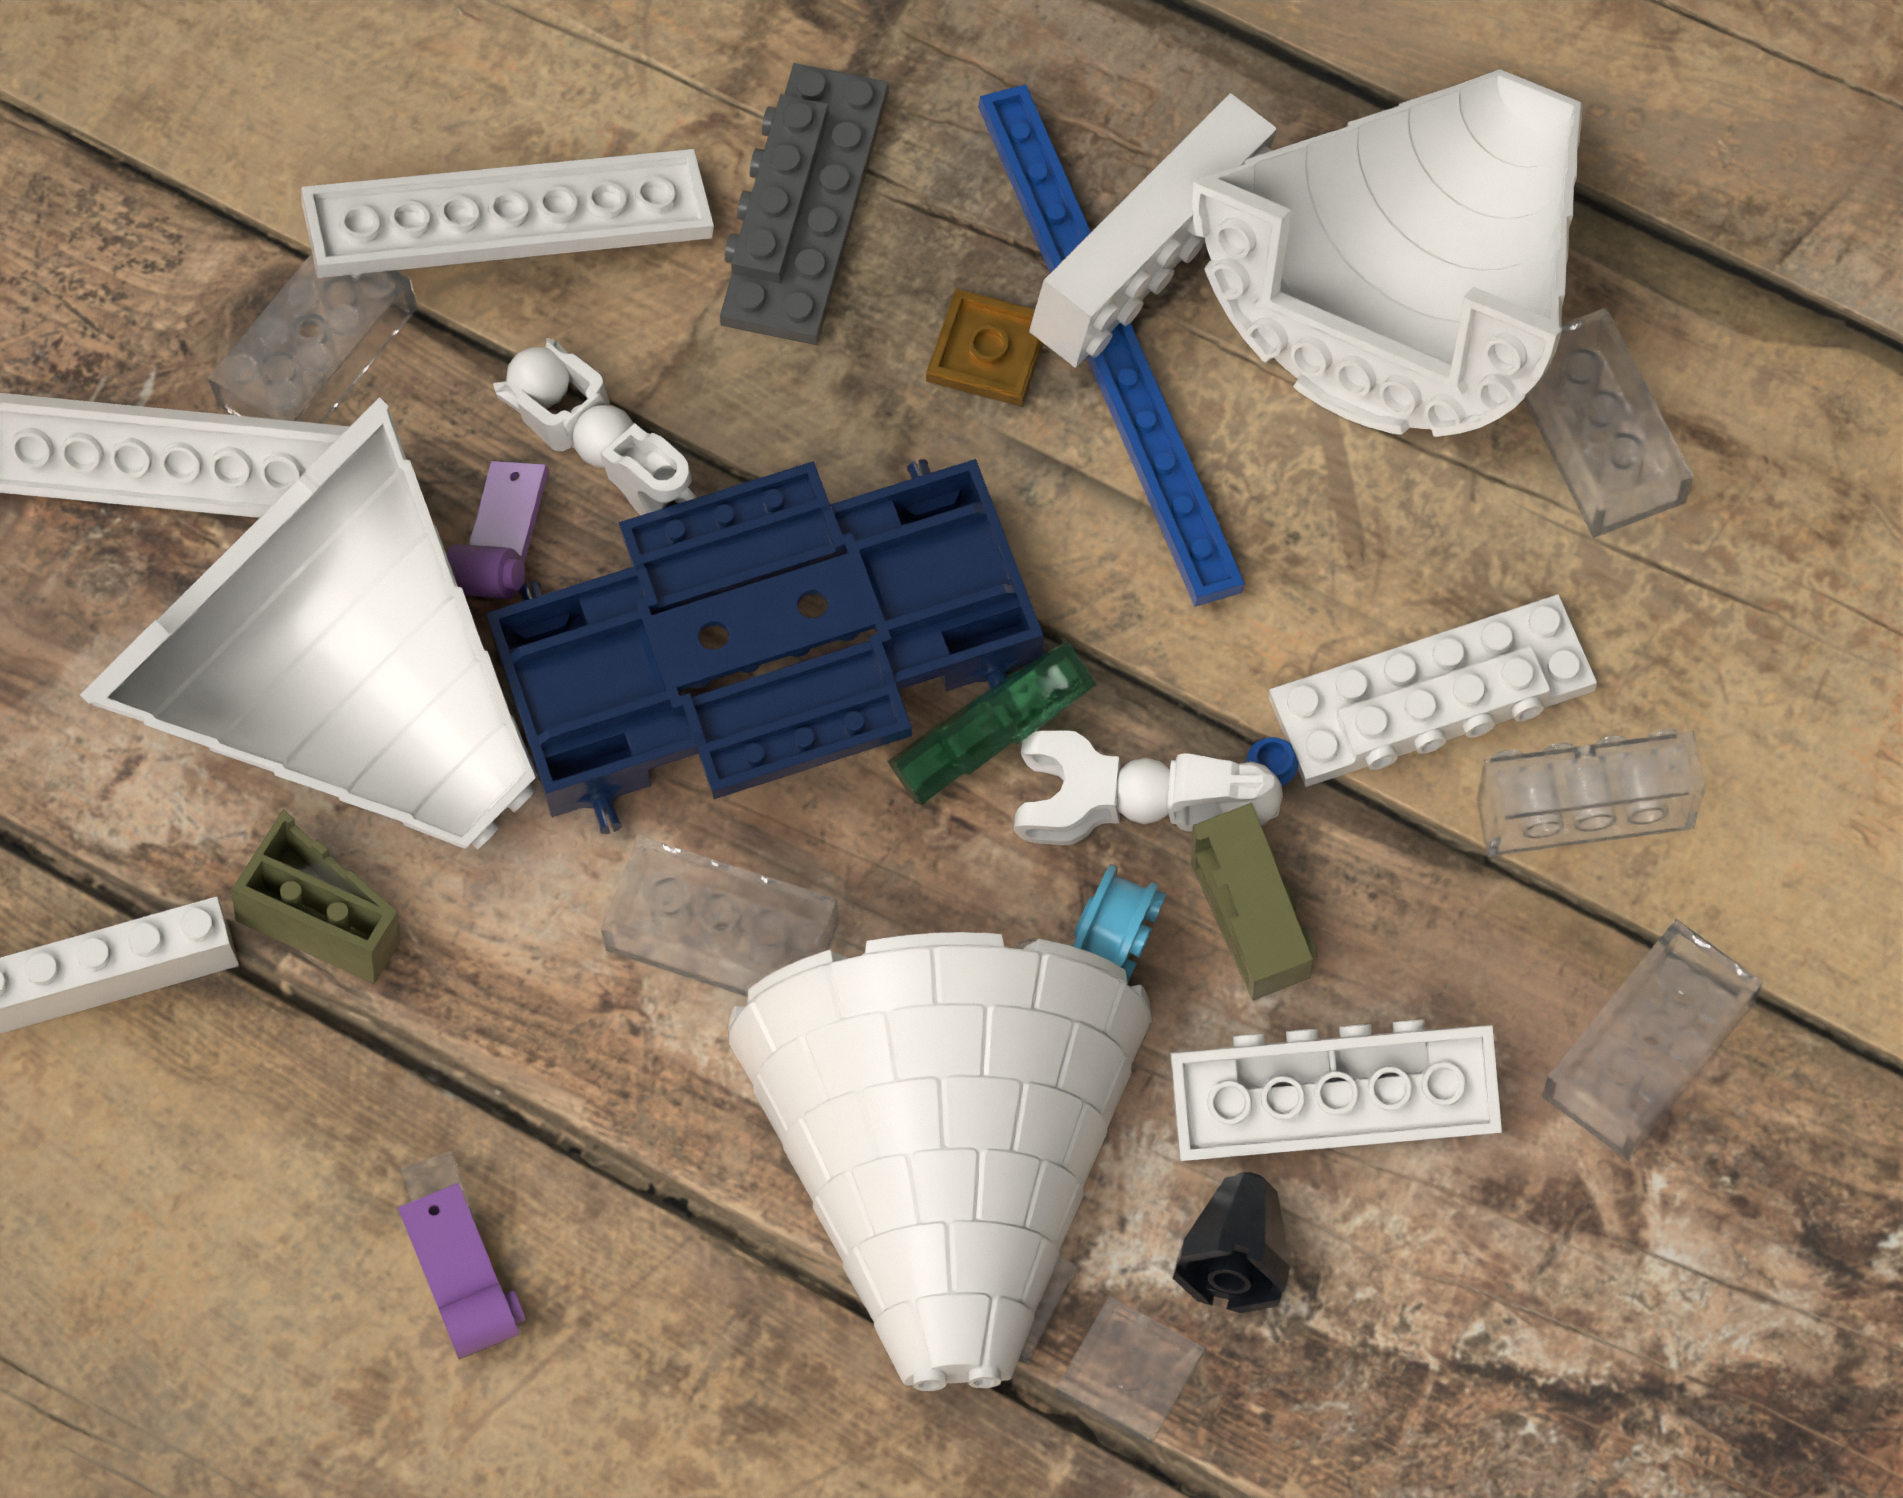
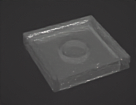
(1130, 1370)

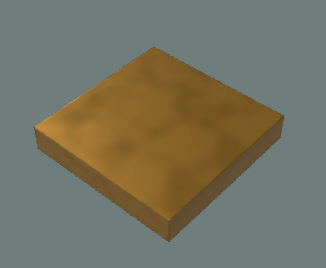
(986, 348)

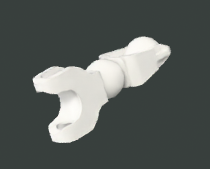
(599, 432)
(1142, 790)

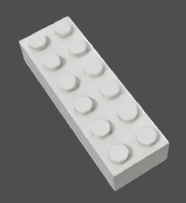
(1142, 237)

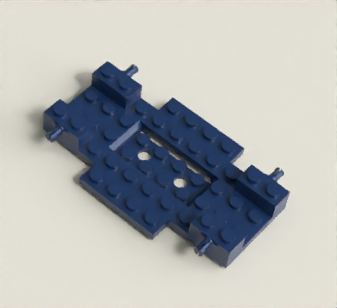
(606, 657)

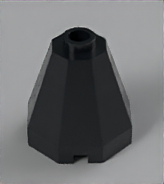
(1237, 1247)

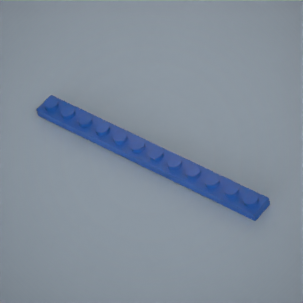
(1122, 366)

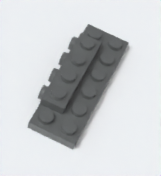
(801, 203)

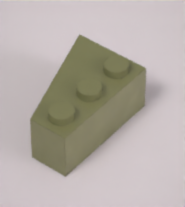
(1251, 902)
(314, 904)

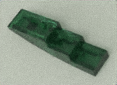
(992, 723)

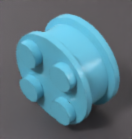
(1116, 917)

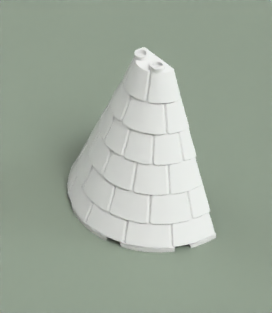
(1406, 255)
(338, 653)
(944, 1125)

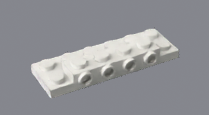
(1432, 691)
(1335, 1090)

